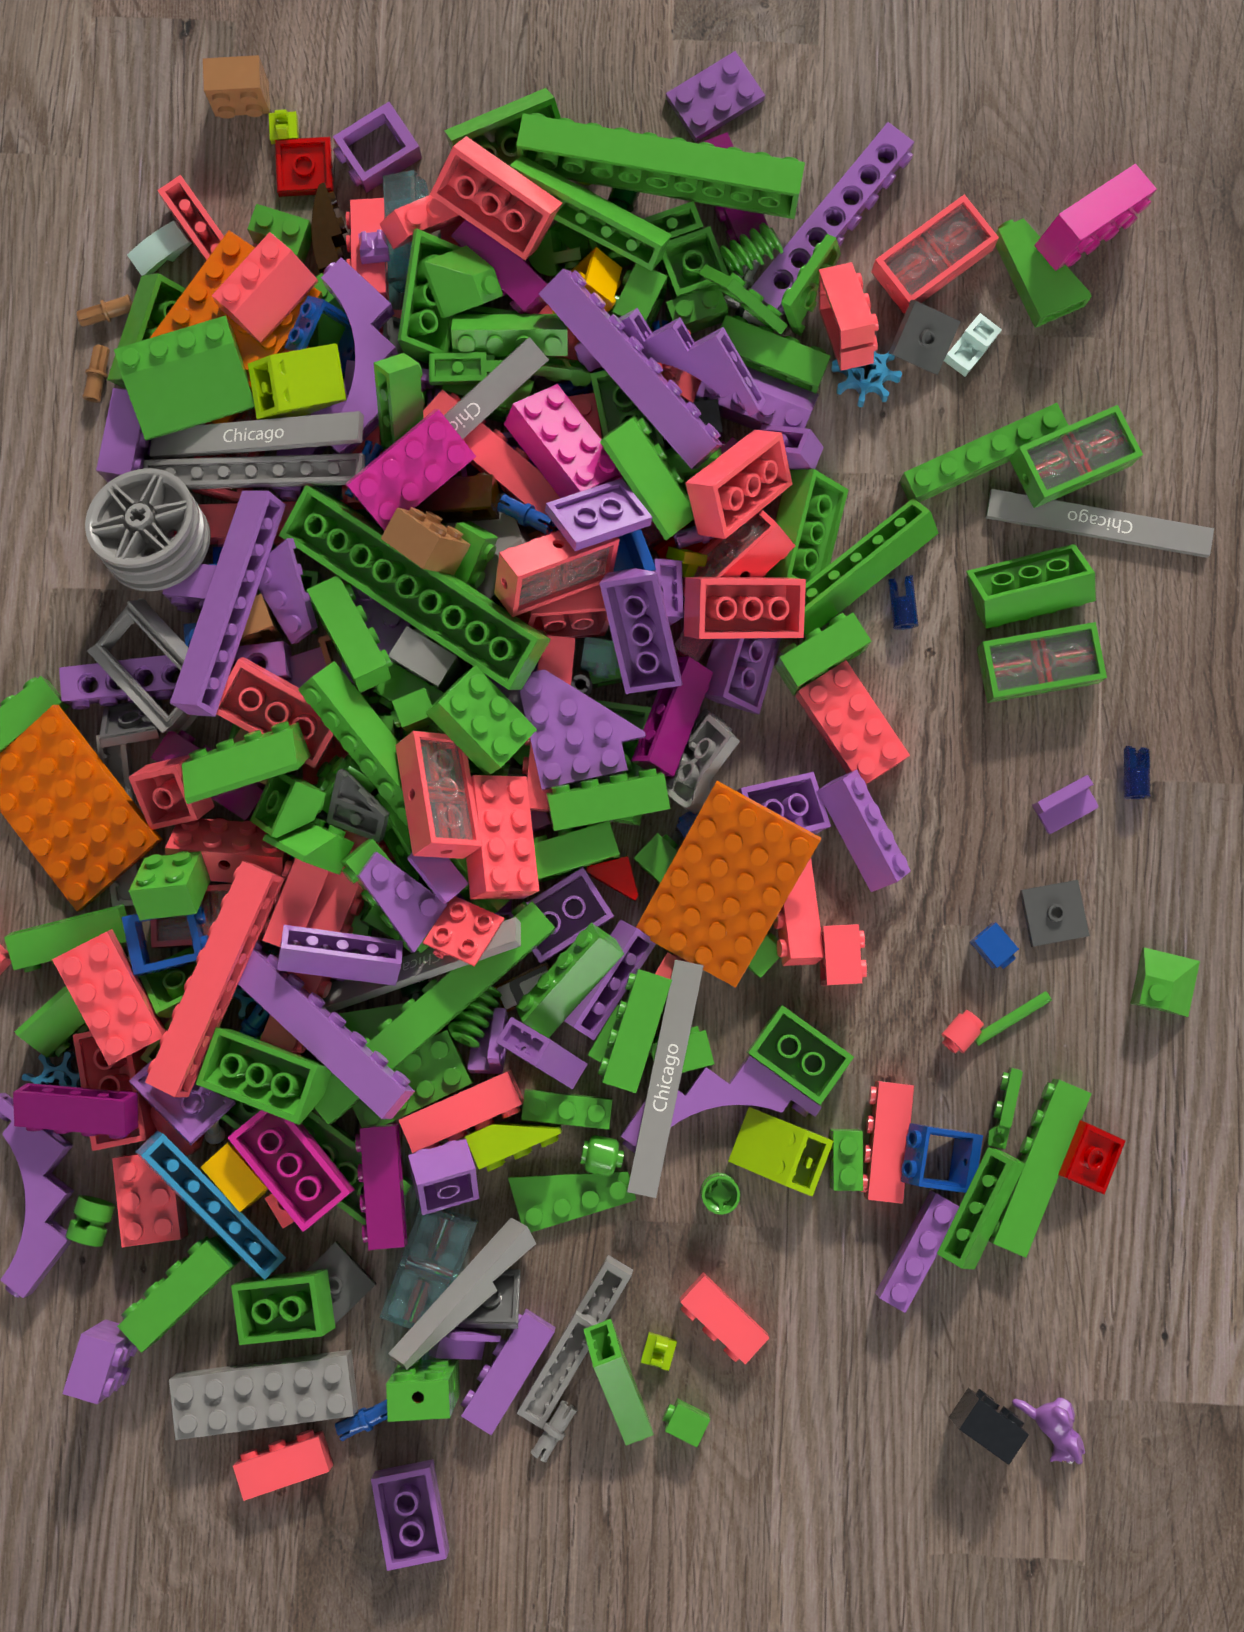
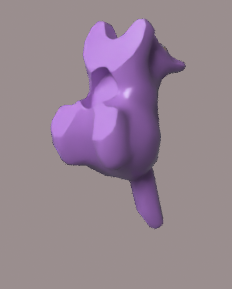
(1057, 1422)

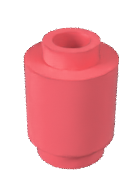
(962, 1032)

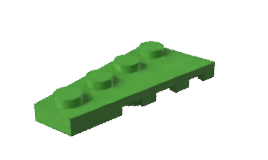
(561, 1198)

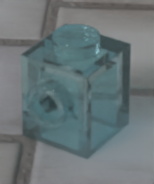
(599, 657)

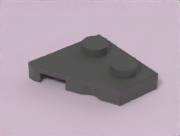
(356, 808)

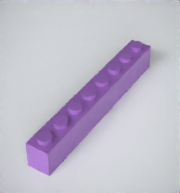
(630, 368)
(228, 603)
(325, 1034)

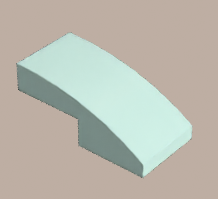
(159, 247)
(972, 345)

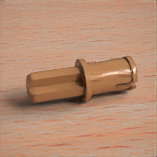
(104, 311)
(96, 374)

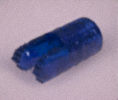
(904, 607)
(1136, 773)

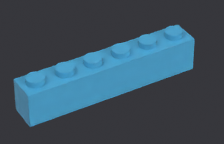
(210, 1204)

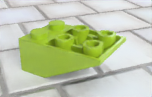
(297, 382)
(504, 1139)
(780, 1151)

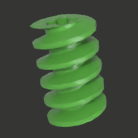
(750, 249)
(467, 1023)

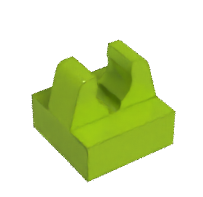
(283, 125)
(689, 558)
(658, 1351)

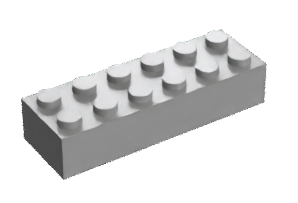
(263, 1394)

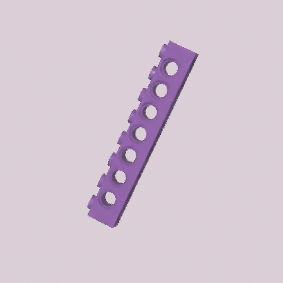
(889, 144)
(77, 679)

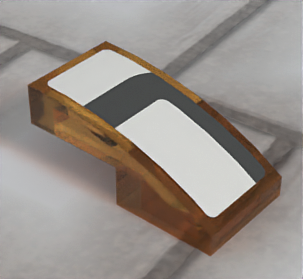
(518, 986)

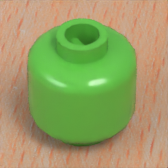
(601, 1155)

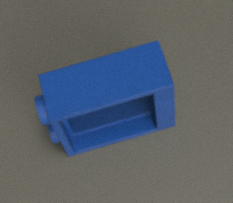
(307, 321)
(138, 948)
(966, 1148)

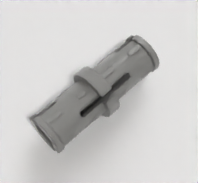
(553, 1431)

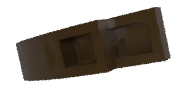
(326, 229)

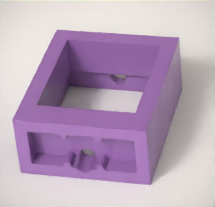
(394, 164)
(671, 585)
(541, 1052)

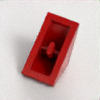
(616, 875)

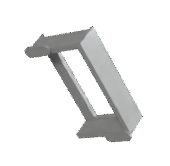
(165, 639)

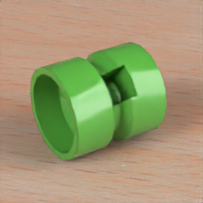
(720, 1193)
(90, 1220)

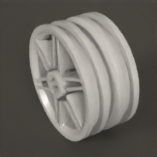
(135, 525)

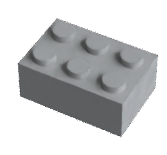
(426, 659)

